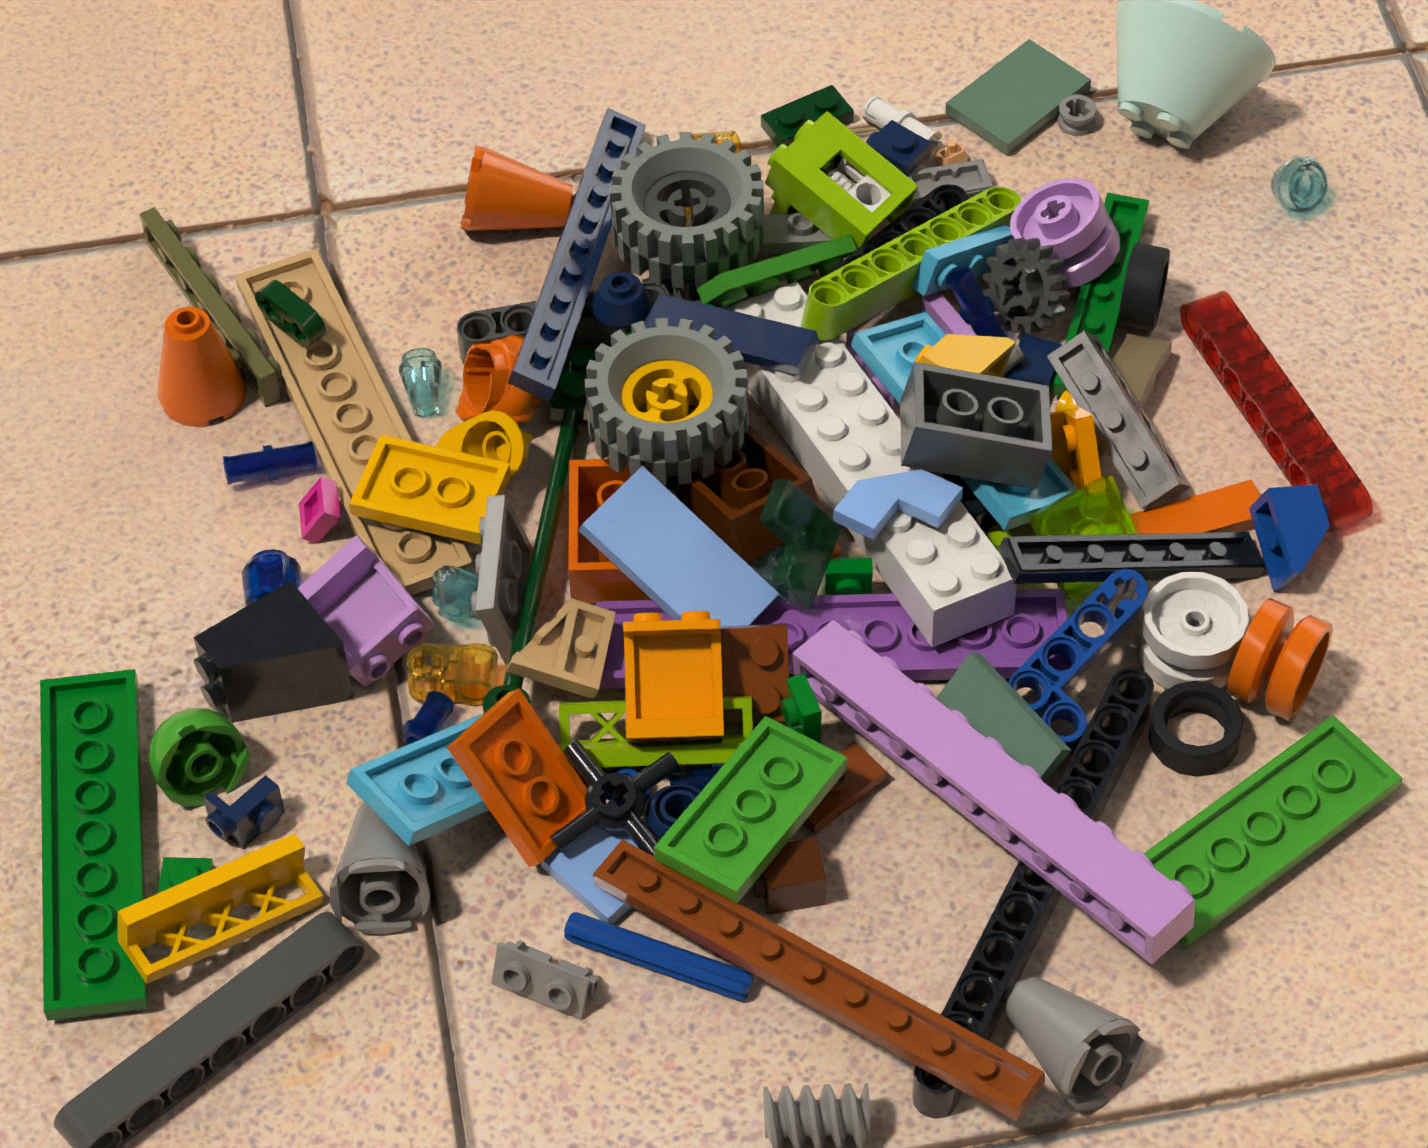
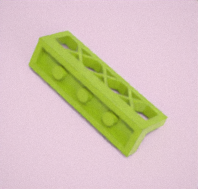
(620, 753)

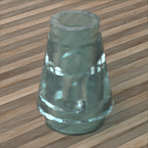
(422, 380)

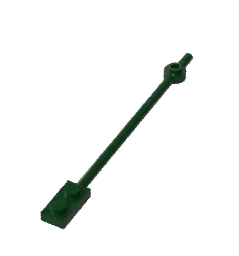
(566, 406)

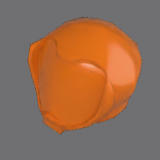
(486, 385)

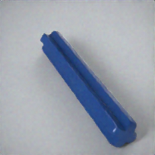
(658, 956)

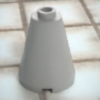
(378, 878)
(1075, 1041)

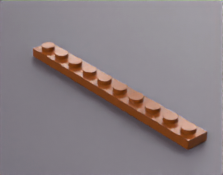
(822, 981)

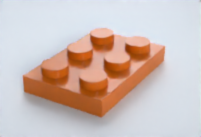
(520, 775)

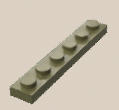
(204, 293)

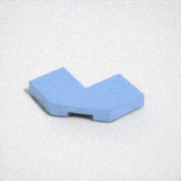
(876, 499)

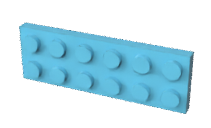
(891, 354)

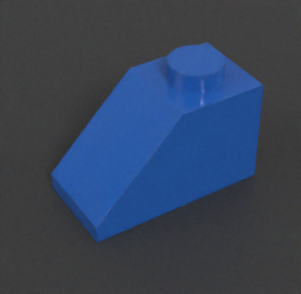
(1289, 529)

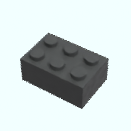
(975, 425)

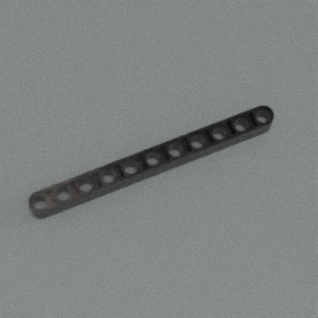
(1036, 904)

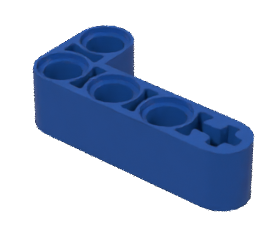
(1080, 650)

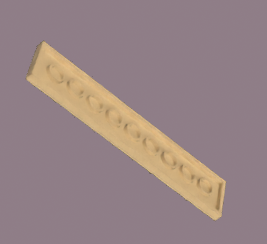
(344, 411)

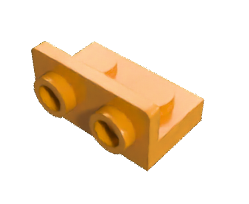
(1075, 445)

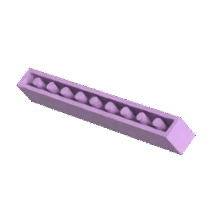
(997, 792)

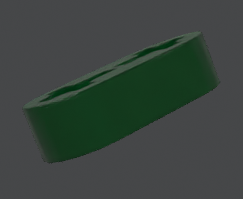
(290, 313)

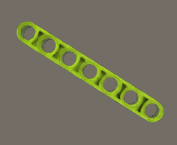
(888, 272)

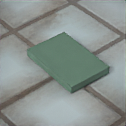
(1017, 96)
(1004, 715)

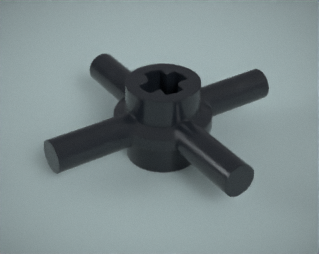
(619, 787)

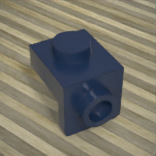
(900, 146)
(248, 816)

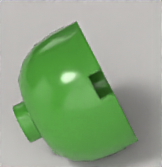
(197, 755)

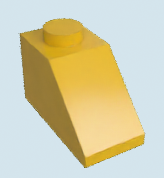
(969, 353)

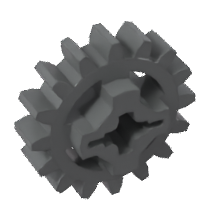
(1026, 285)

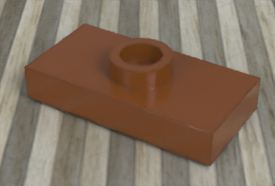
(858, 781)

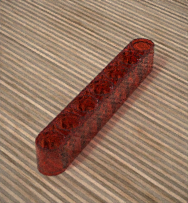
(1274, 407)

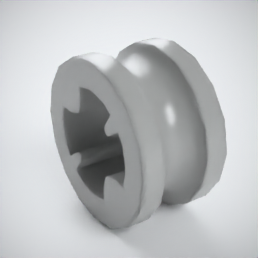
(1076, 105)

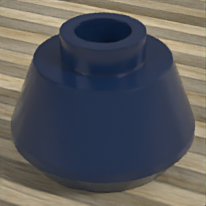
(621, 301)
(668, 806)

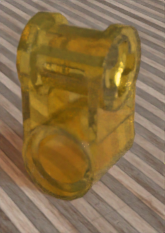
(458, 671)

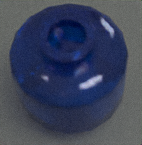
(268, 572)

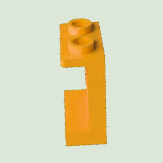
(673, 678)

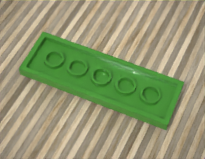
(1273, 821)

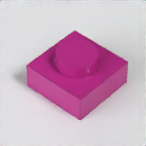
(319, 510)

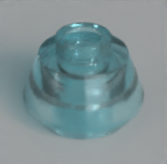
(1300, 185)
(453, 592)

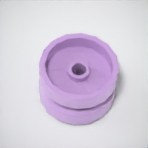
(1073, 222)

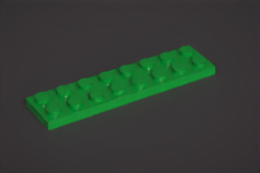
(90, 842)

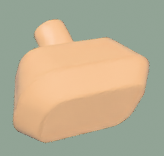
(951, 154)

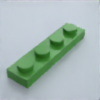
(767, 274)

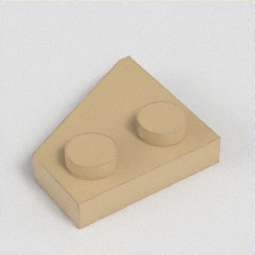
(568, 649)

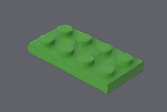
(750, 809)

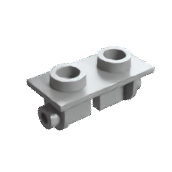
(536, 978)

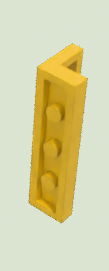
(208, 896)

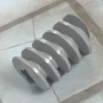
(817, 1117)

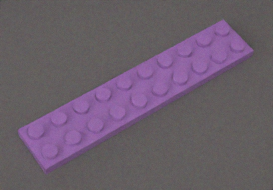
(886, 631)

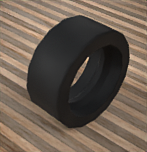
(1144, 286)
(1203, 699)

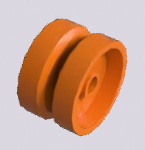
(1279, 659)

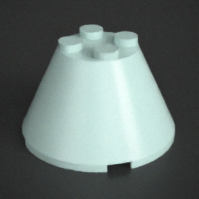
(1183, 67)

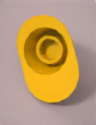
(492, 437)

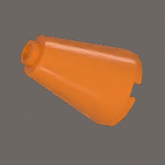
(512, 195)
(197, 371)

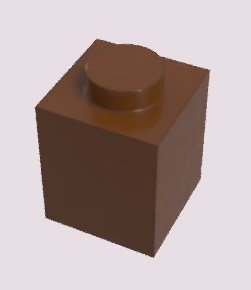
(793, 878)

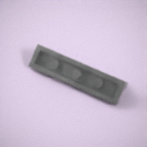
(1118, 420)

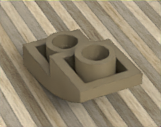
(1139, 363)

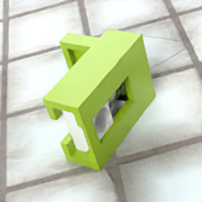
(831, 176)

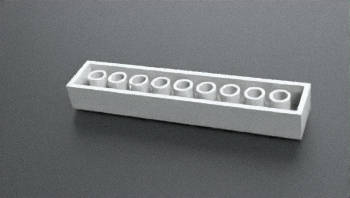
(847, 433)

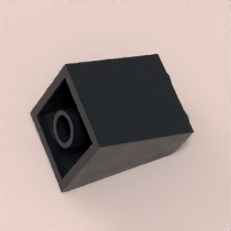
(272, 659)

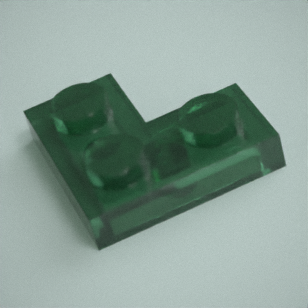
(808, 539)

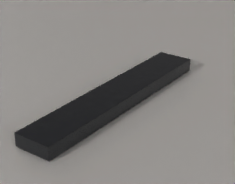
(1151, 555)

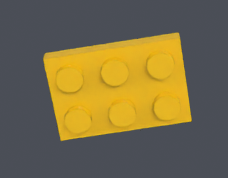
(428, 488)

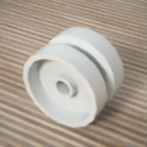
(1191, 629)

